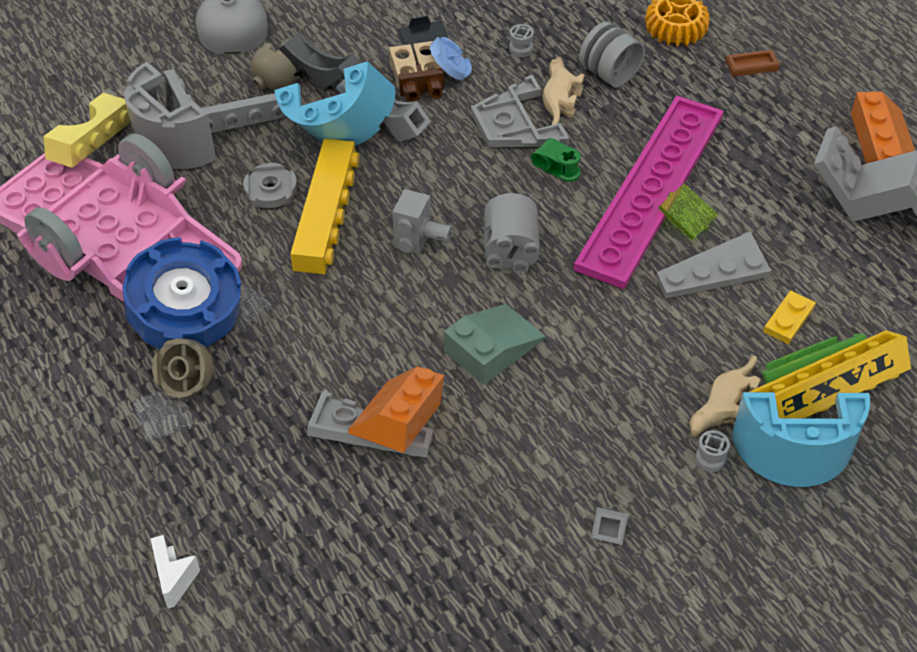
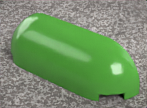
(806, 356)

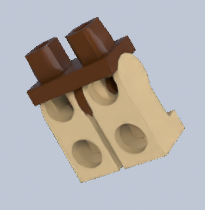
(416, 72)

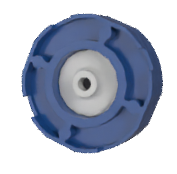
(181, 292)

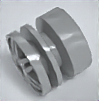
(611, 54)

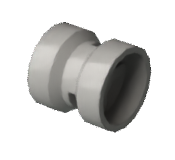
(521, 40)
(712, 450)

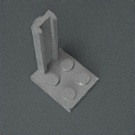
(225, 115)

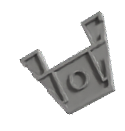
(507, 124)

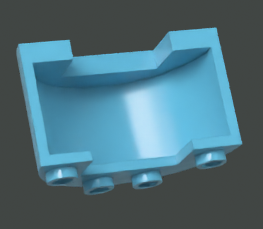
(347, 115)
(798, 449)

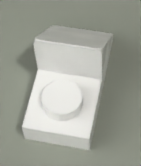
(173, 574)

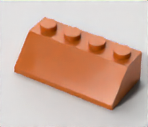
(880, 126)

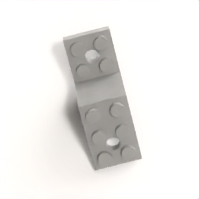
(867, 188)

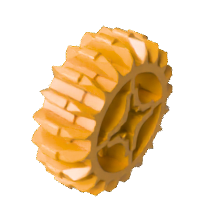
(677, 21)

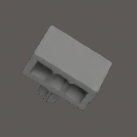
(413, 223)

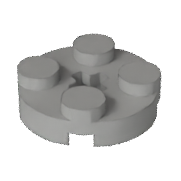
(261, 195)

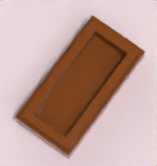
(752, 63)

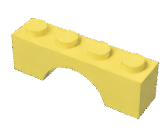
(74, 143)

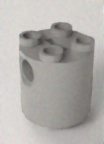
(511, 232)

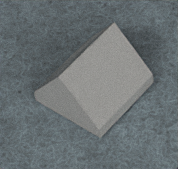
(609, 526)

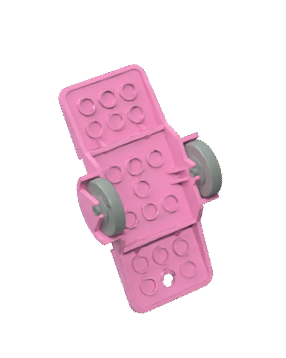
(100, 213)

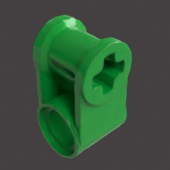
(555, 158)

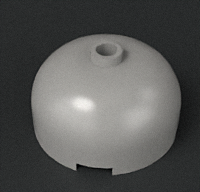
(231, 25)

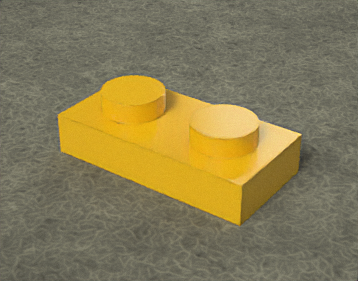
(789, 317)

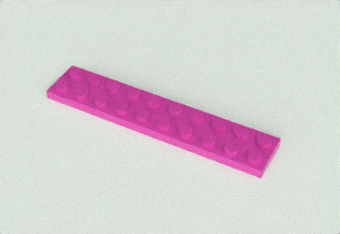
(634, 214)

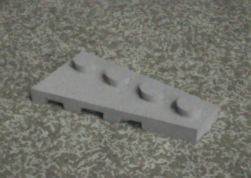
(720, 266)
(333, 419)

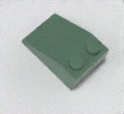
(490, 341)

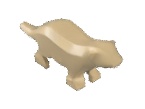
(558, 91)
(724, 398)

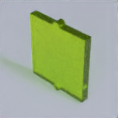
(688, 211)

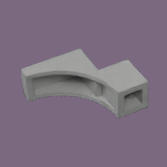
(405, 120)

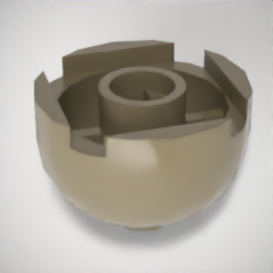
(272, 69)
(183, 367)

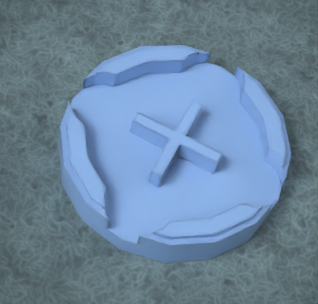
(449, 58)

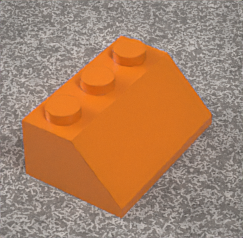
(400, 409)

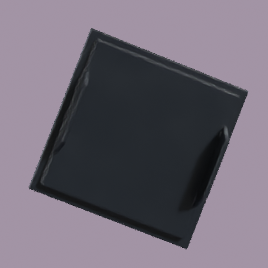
(421, 30)

